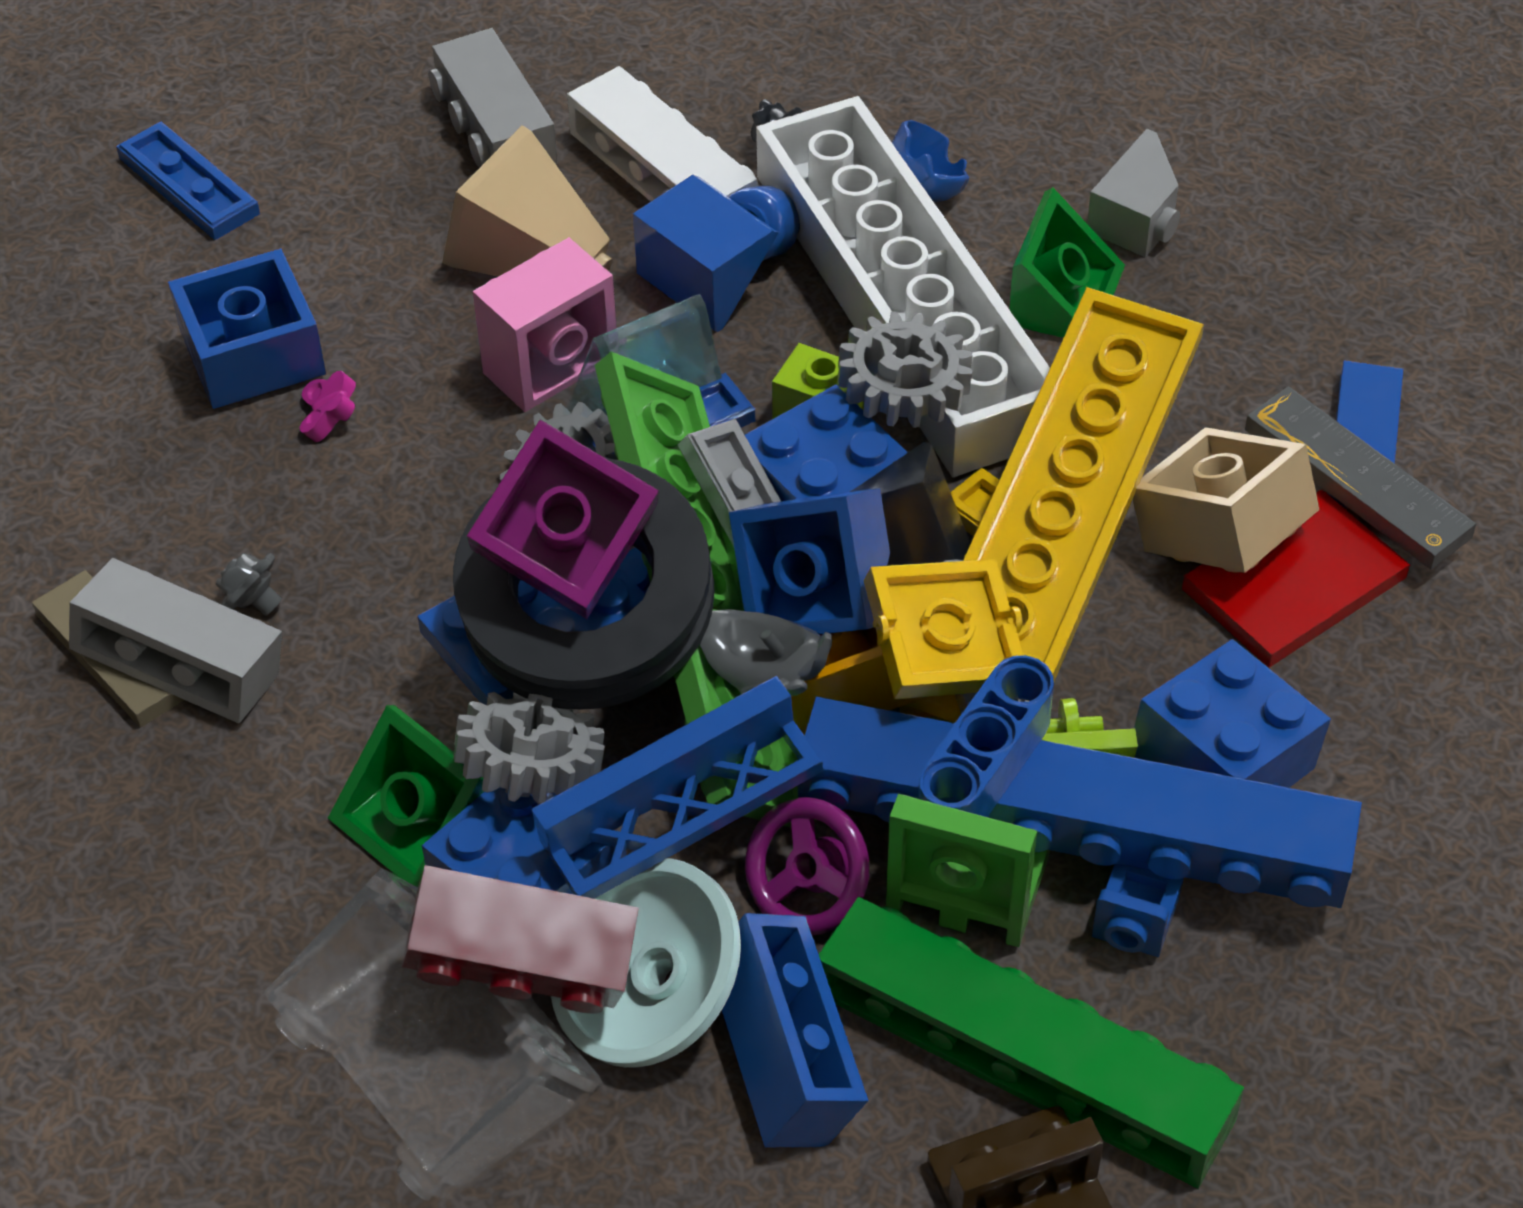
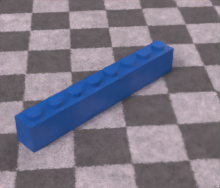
(1108, 806)

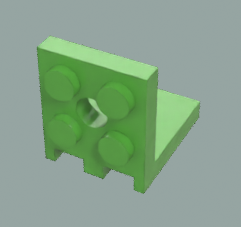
(963, 866)

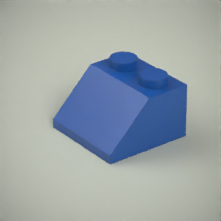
(811, 558)

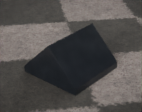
(919, 510)

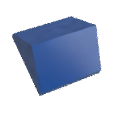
(700, 244)

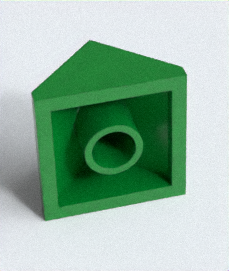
(1057, 266)
(402, 793)

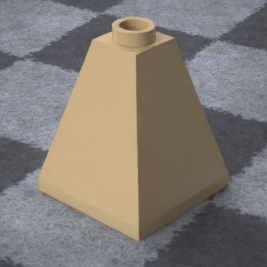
(518, 209)

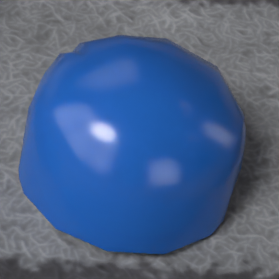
(927, 158)

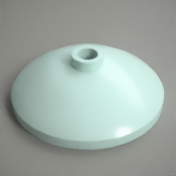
(680, 926)

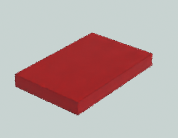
(1301, 584)

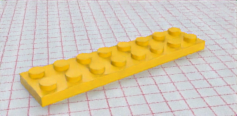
(1078, 469)

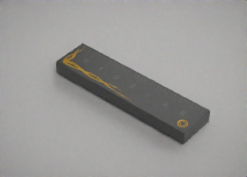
(1365, 479)

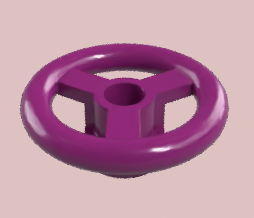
(840, 866)

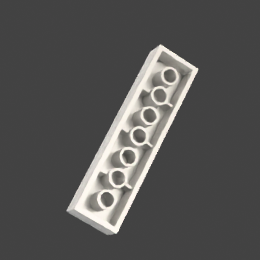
(893, 251)

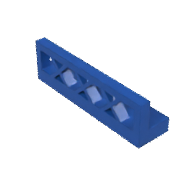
(666, 769)

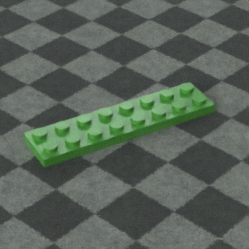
(647, 421)

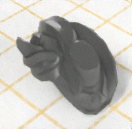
(758, 646)

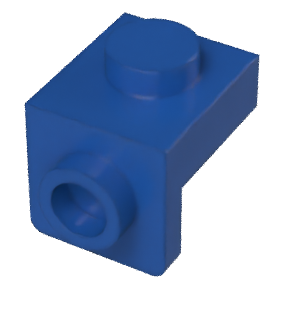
(1136, 910)

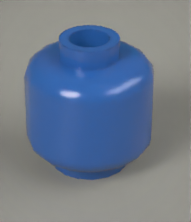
(775, 210)

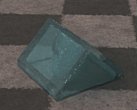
(669, 340)

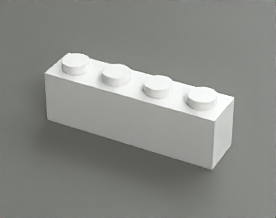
(647, 138)

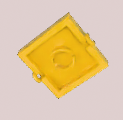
(942, 625)

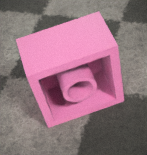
(542, 321)

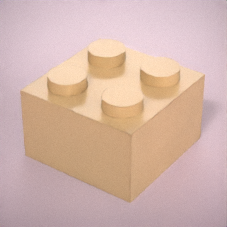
(1225, 499)

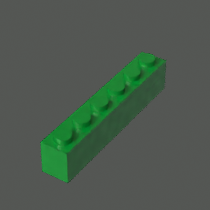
(1031, 1040)

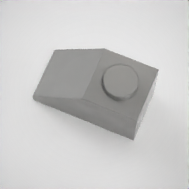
(1136, 198)

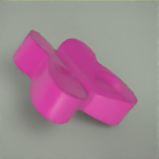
(329, 404)

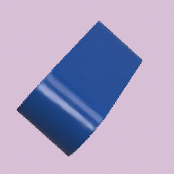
(994, 723)

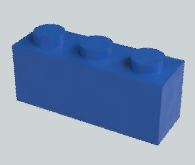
(790, 1036)

